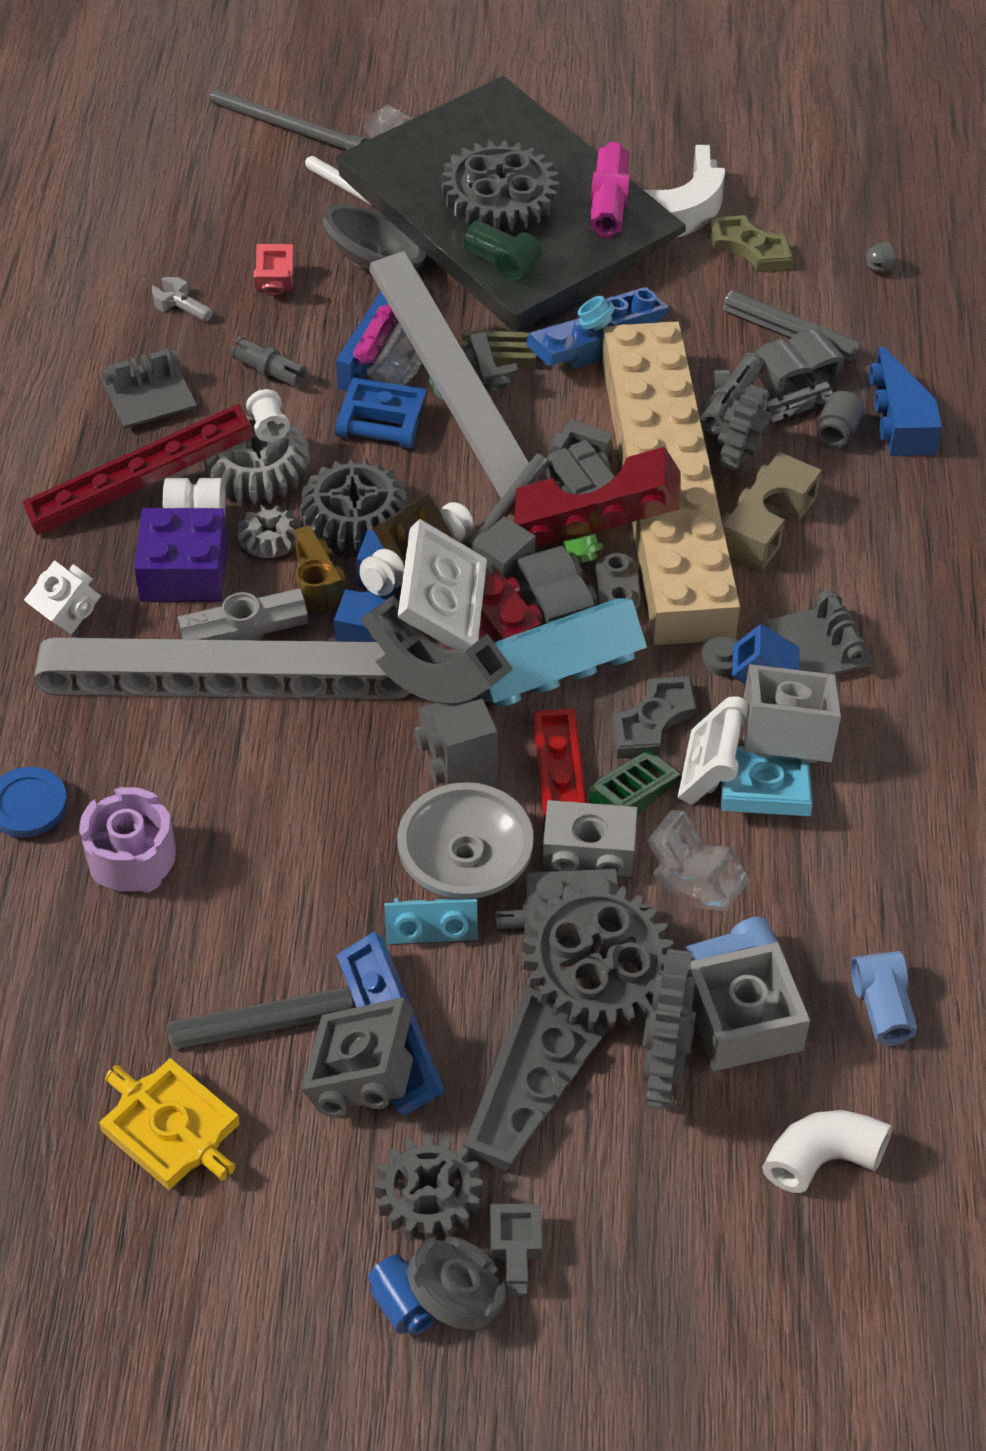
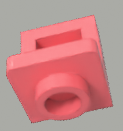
(274, 268)

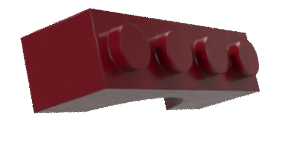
(642, 489)

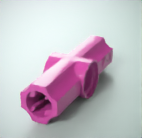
(609, 190)

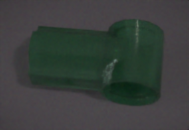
(510, 254)

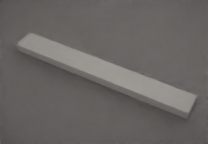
(450, 370)

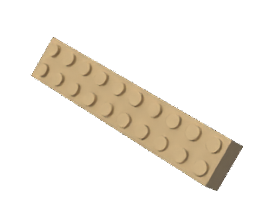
(682, 551)

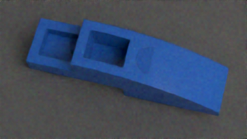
(583, 347)

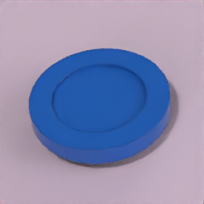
(31, 801)

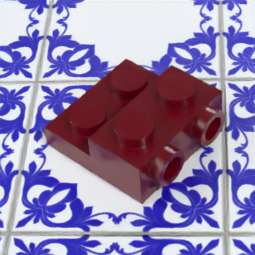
(504, 610)

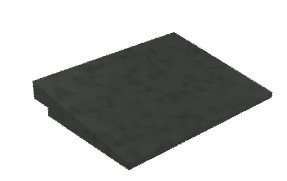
(403, 181)

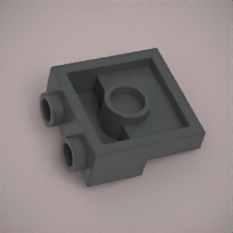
(360, 1058)

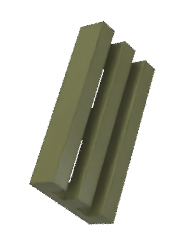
(506, 347)

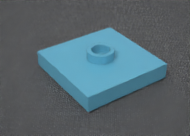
(768, 786)

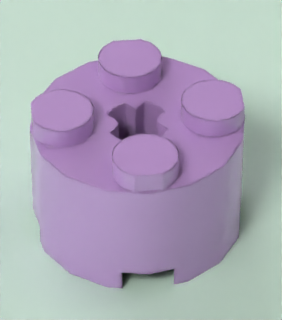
(128, 840)

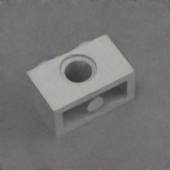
(574, 823)

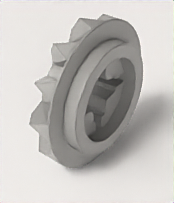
(269, 543)

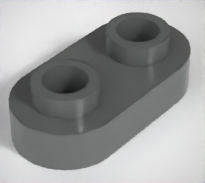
(617, 578)

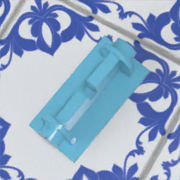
(431, 921)

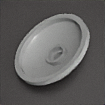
(465, 822)

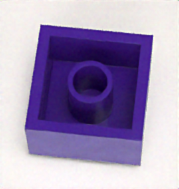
(181, 555)

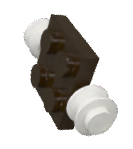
(386, 566)

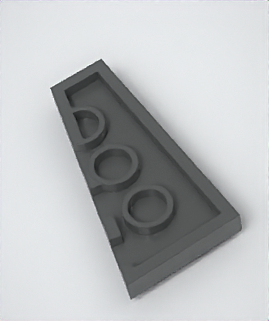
(529, 1078)

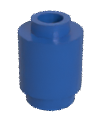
(393, 1295)

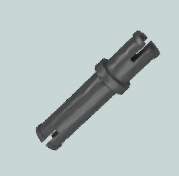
(735, 386)

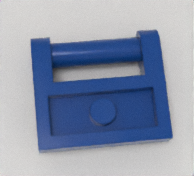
(382, 403)

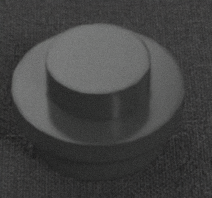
(718, 655)

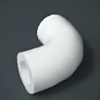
(821, 1139)

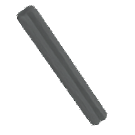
(784, 322)
(257, 1018)

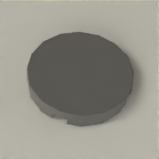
(456, 1283)

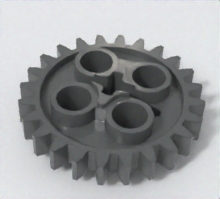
(500, 185)
(578, 919)
(669, 1029)

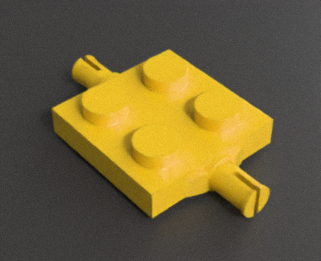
(169, 1123)

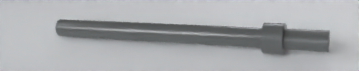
(286, 121)

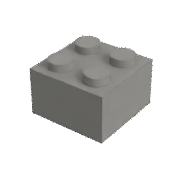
(791, 713)
(747, 1007)

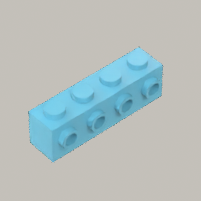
(567, 648)

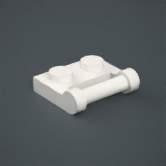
(713, 750)

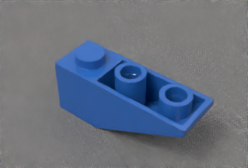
(908, 410)

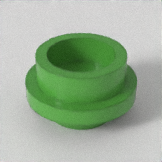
(583, 547)

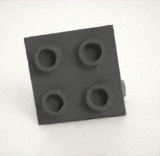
(148, 389)
(825, 637)

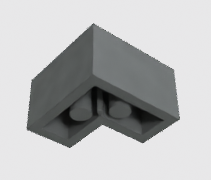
(459, 742)

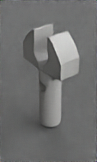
(176, 295)

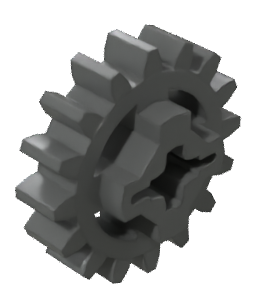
(744, 428)
(429, 1208)

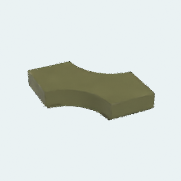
(761, 248)

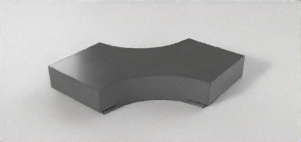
(644, 725)

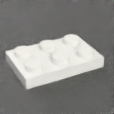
(442, 587)

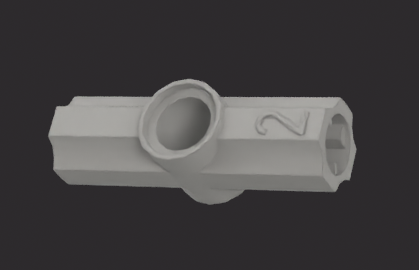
(246, 617)

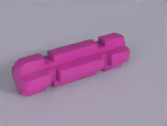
(375, 335)

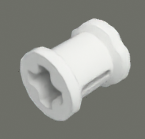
(270, 422)

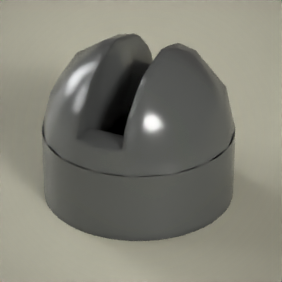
(881, 258)

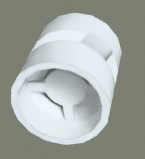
(203, 494)

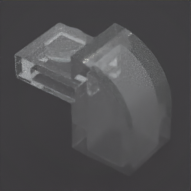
(695, 872)

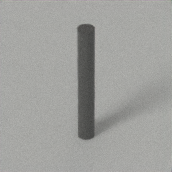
(508, 501)

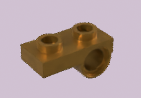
(316, 576)

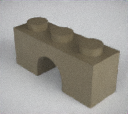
(780, 488)

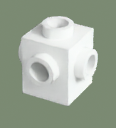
(63, 596)

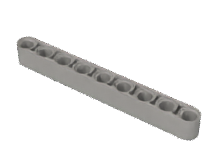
(213, 668)

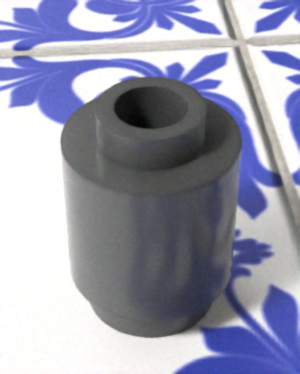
(839, 419)

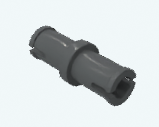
(268, 362)

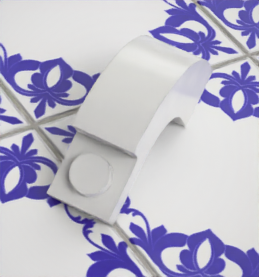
(698, 198)

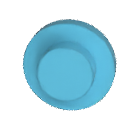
(595, 313)

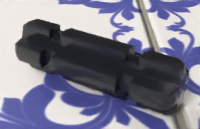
(799, 401)

